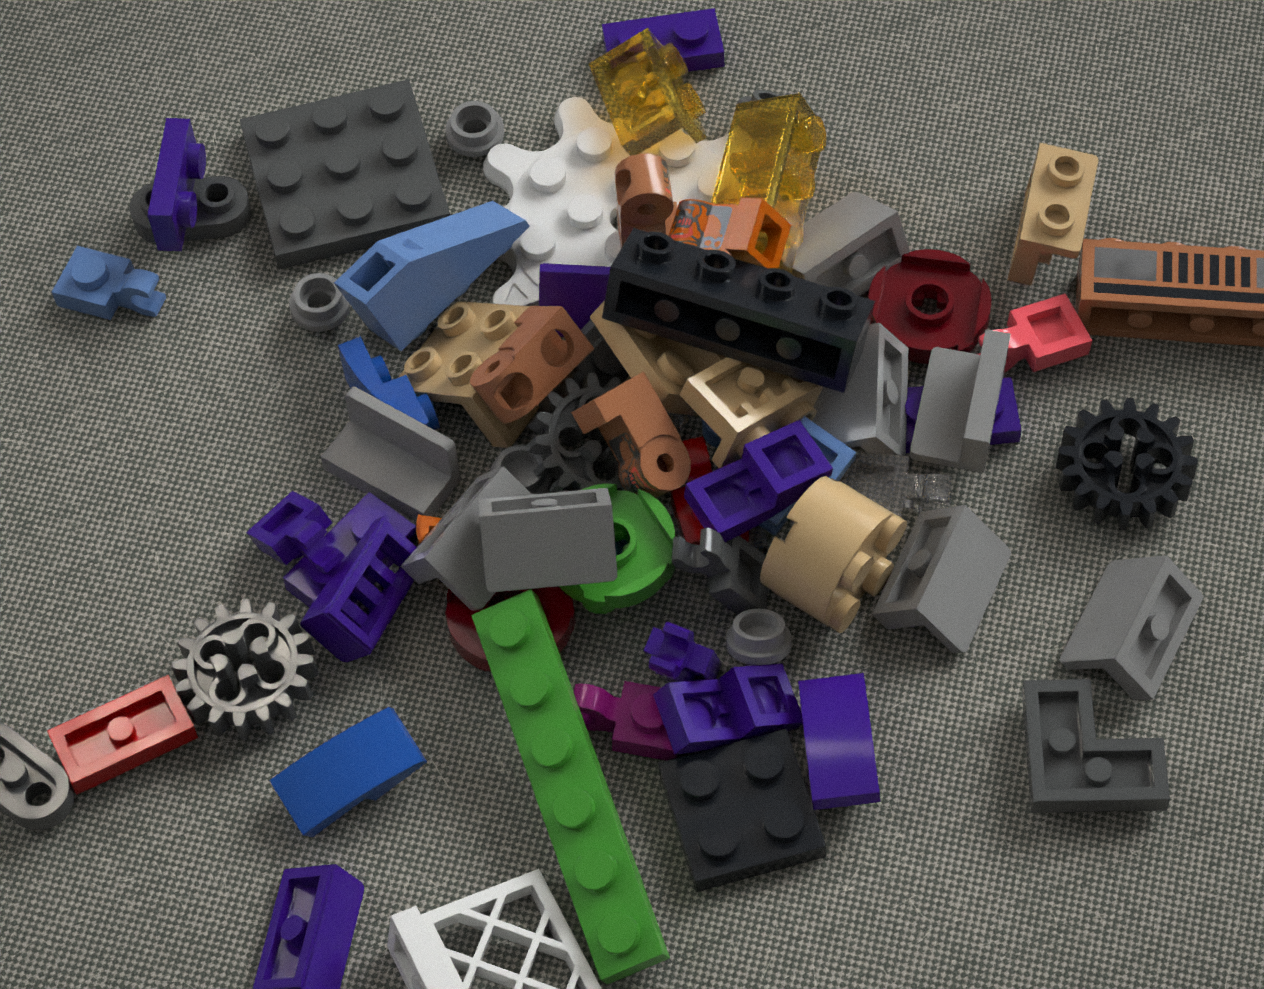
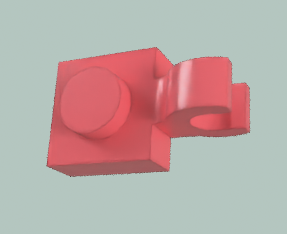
(1045, 334)

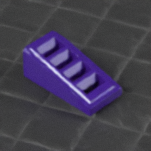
(336, 619)

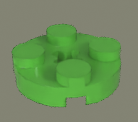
(645, 558)

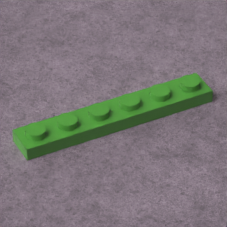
(570, 788)

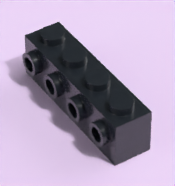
(738, 309)

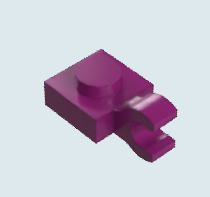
(631, 719)

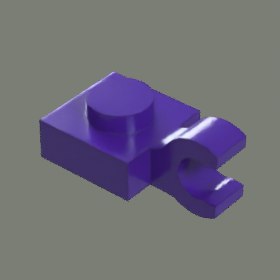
(296, 530)
(678, 657)

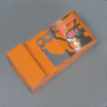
(732, 229)

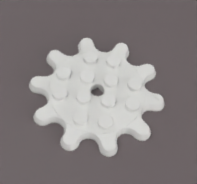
(572, 195)

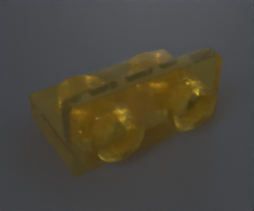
(646, 92)

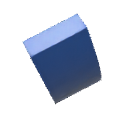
(374, 378)
(346, 770)

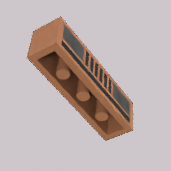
(1171, 292)

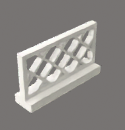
(429, 965)

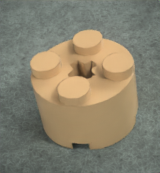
(832, 552)

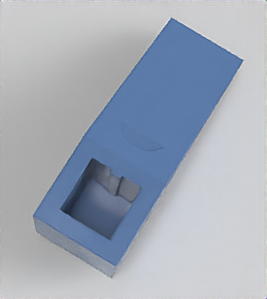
(421, 271)

